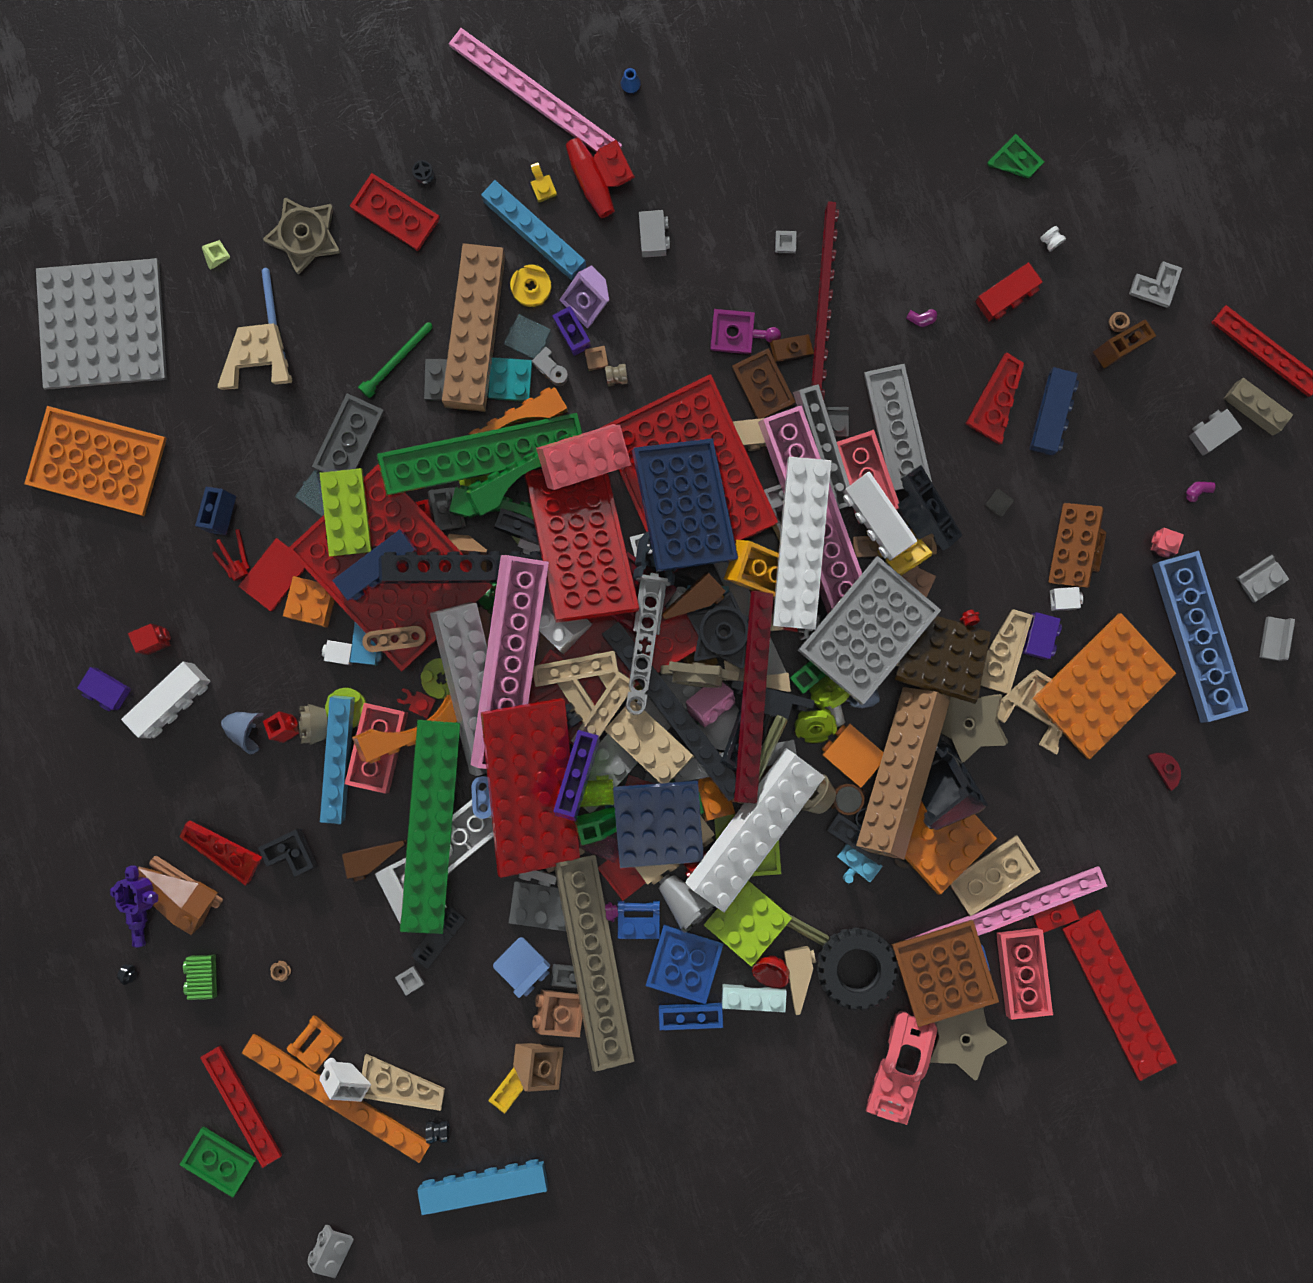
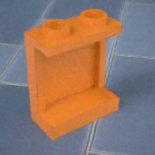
(853, 754)

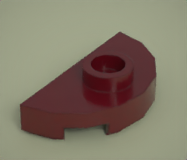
(1167, 768)

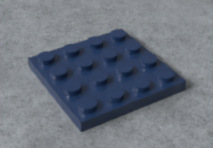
(658, 824)

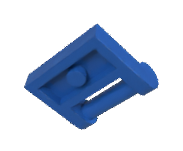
(638, 926)

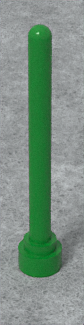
(369, 387)

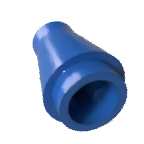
(630, 81)

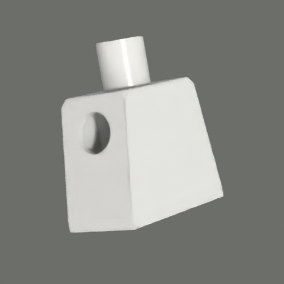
(343, 1081)

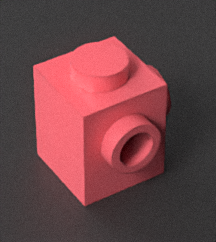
(1166, 542)

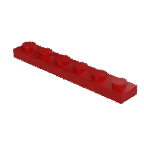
(1265, 349)
(241, 1106)

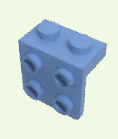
(522, 967)

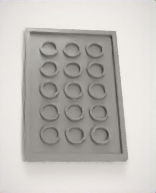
(869, 630)

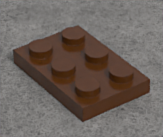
(763, 384)

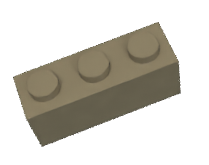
(1258, 406)

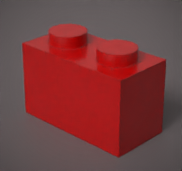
(149, 639)

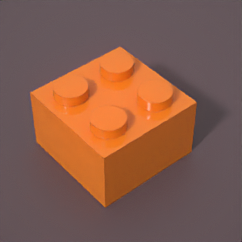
(308, 602)

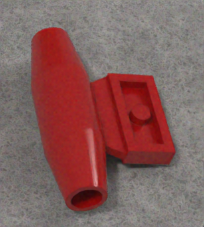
(599, 172)

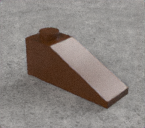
(1124, 343)
(698, 596)
(365, 861)

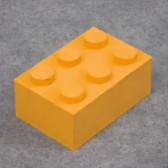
(754, 567)

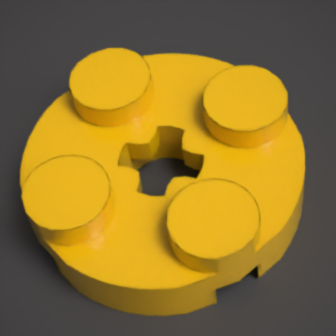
(525, 276)

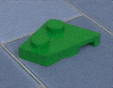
(1016, 158)

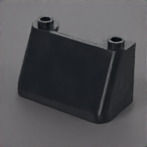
(950, 790)

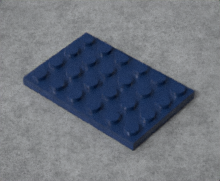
(684, 504)

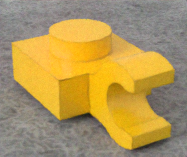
(542, 185)

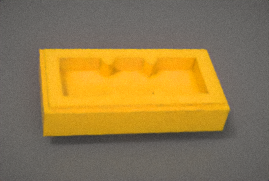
(507, 1092)

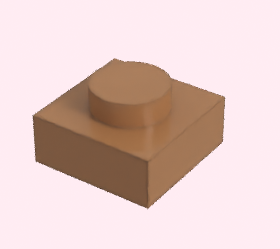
(596, 358)

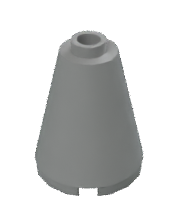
(683, 902)

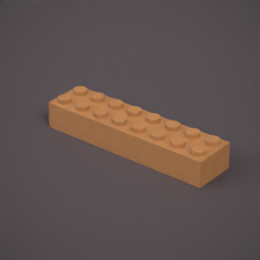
(473, 327)
(903, 773)

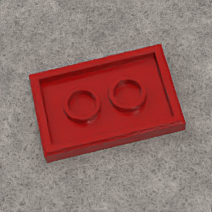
(272, 575)

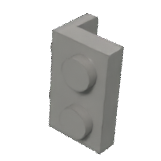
(329, 1252)

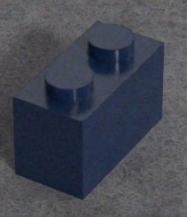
(215, 510)

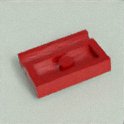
(623, 880)

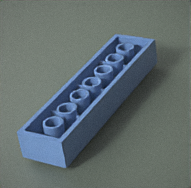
(1200, 637)

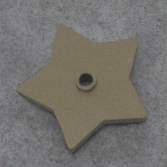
(296, 221)
(698, 674)
(985, 725)
(972, 1053)

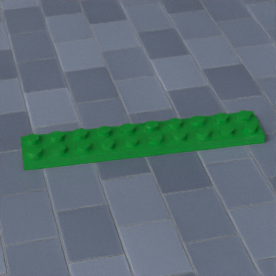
(469, 454)
(429, 827)

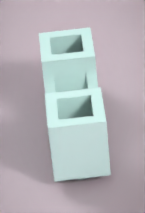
(753, 998)

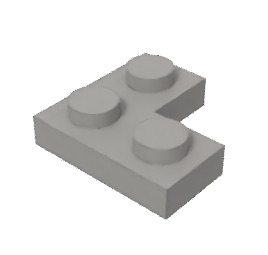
(1160, 289)

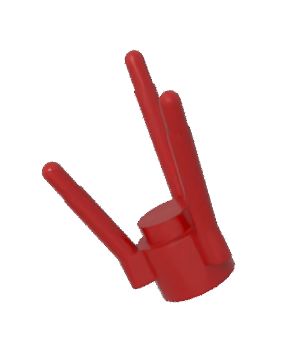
(235, 569)

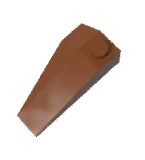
(180, 900)

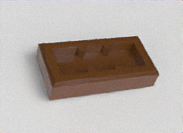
(791, 348)

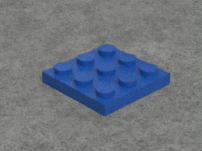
(684, 964)

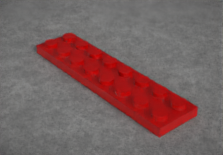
(1119, 995)

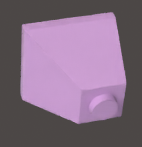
(586, 295)

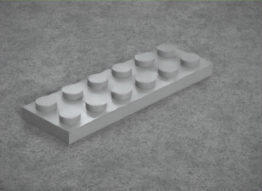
(896, 422)

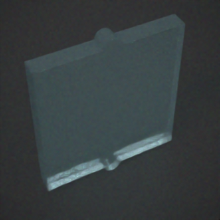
(527, 336)
(311, 493)

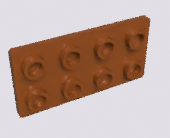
(1078, 545)

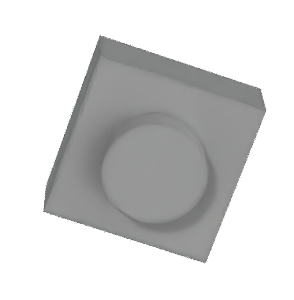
(785, 242)
(410, 980)

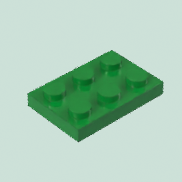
(218, 1161)

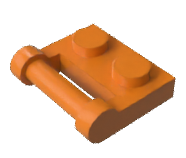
(320, 1047)

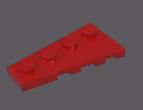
(994, 405)
(223, 852)

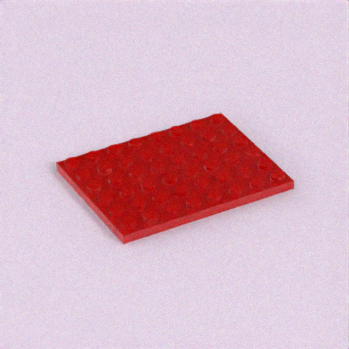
(692, 415)
(390, 604)

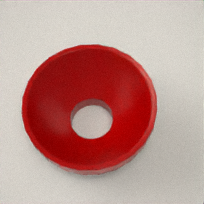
(770, 975)

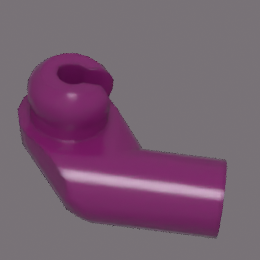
(923, 319)
(1197, 488)

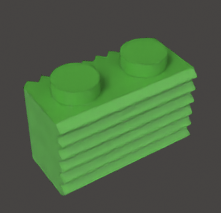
(200, 977)

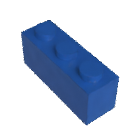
(690, 1016)

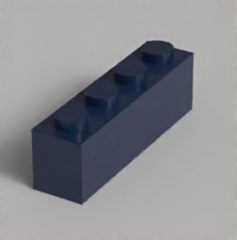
(1053, 411)
(366, 570)

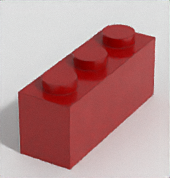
(1009, 292)

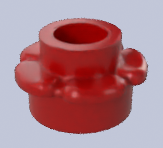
(970, 618)

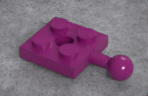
(743, 340)

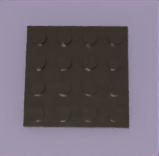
(947, 659)

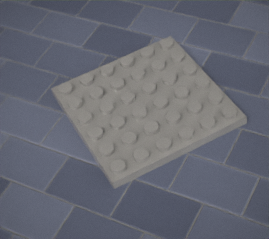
(101, 324)

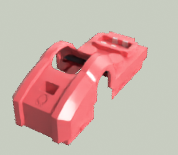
(894, 1086)

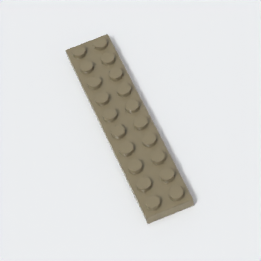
(594, 963)

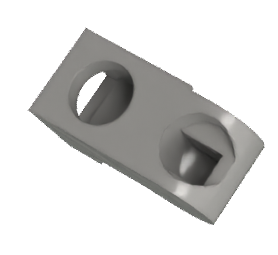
(555, 374)

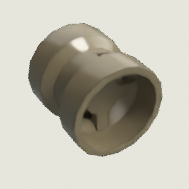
(616, 375)

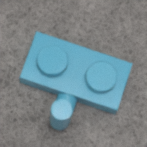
(858, 863)

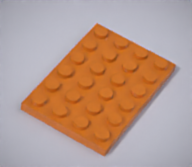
(95, 461)
(1104, 686)

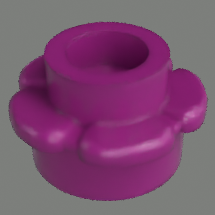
(611, 912)

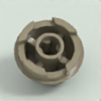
(312, 724)
(821, 798)

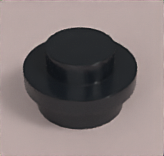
(127, 974)

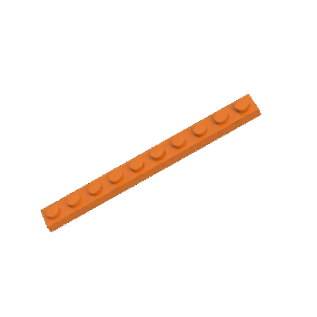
(358, 1112)

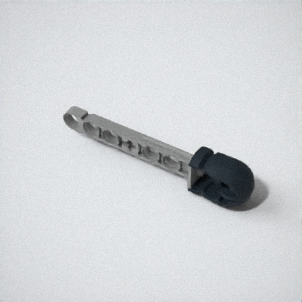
(653, 587)

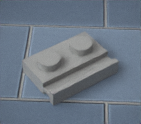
(1262, 578)

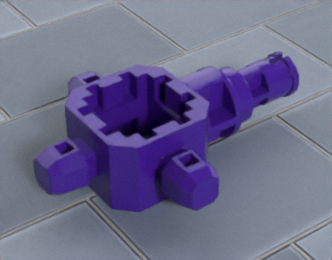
(135, 906)

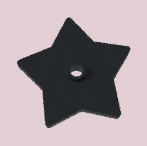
(708, 624)

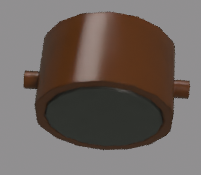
(848, 799)

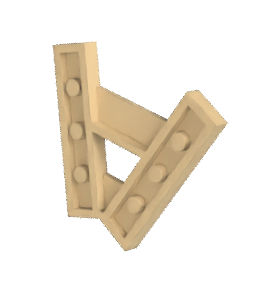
(568, 672)

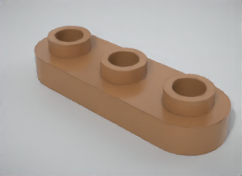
(385, 638)

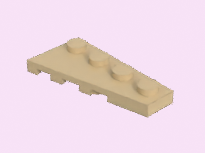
(1006, 652)
(400, 1086)

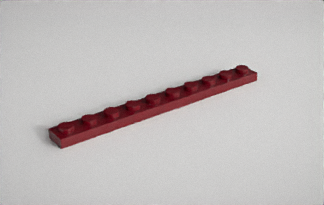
(825, 295)
(753, 697)

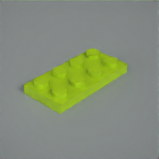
(345, 512)

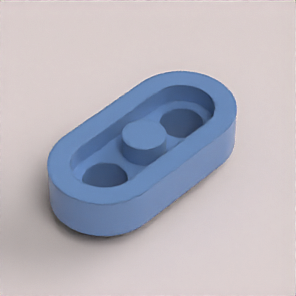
(480, 797)

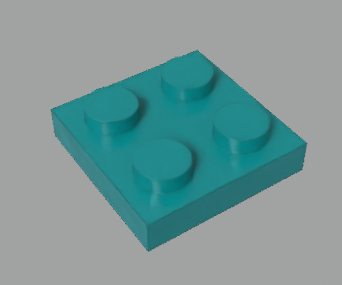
(510, 379)

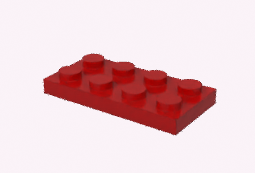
(394, 212)

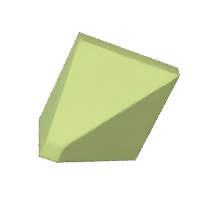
(215, 254)

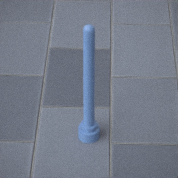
(269, 297)

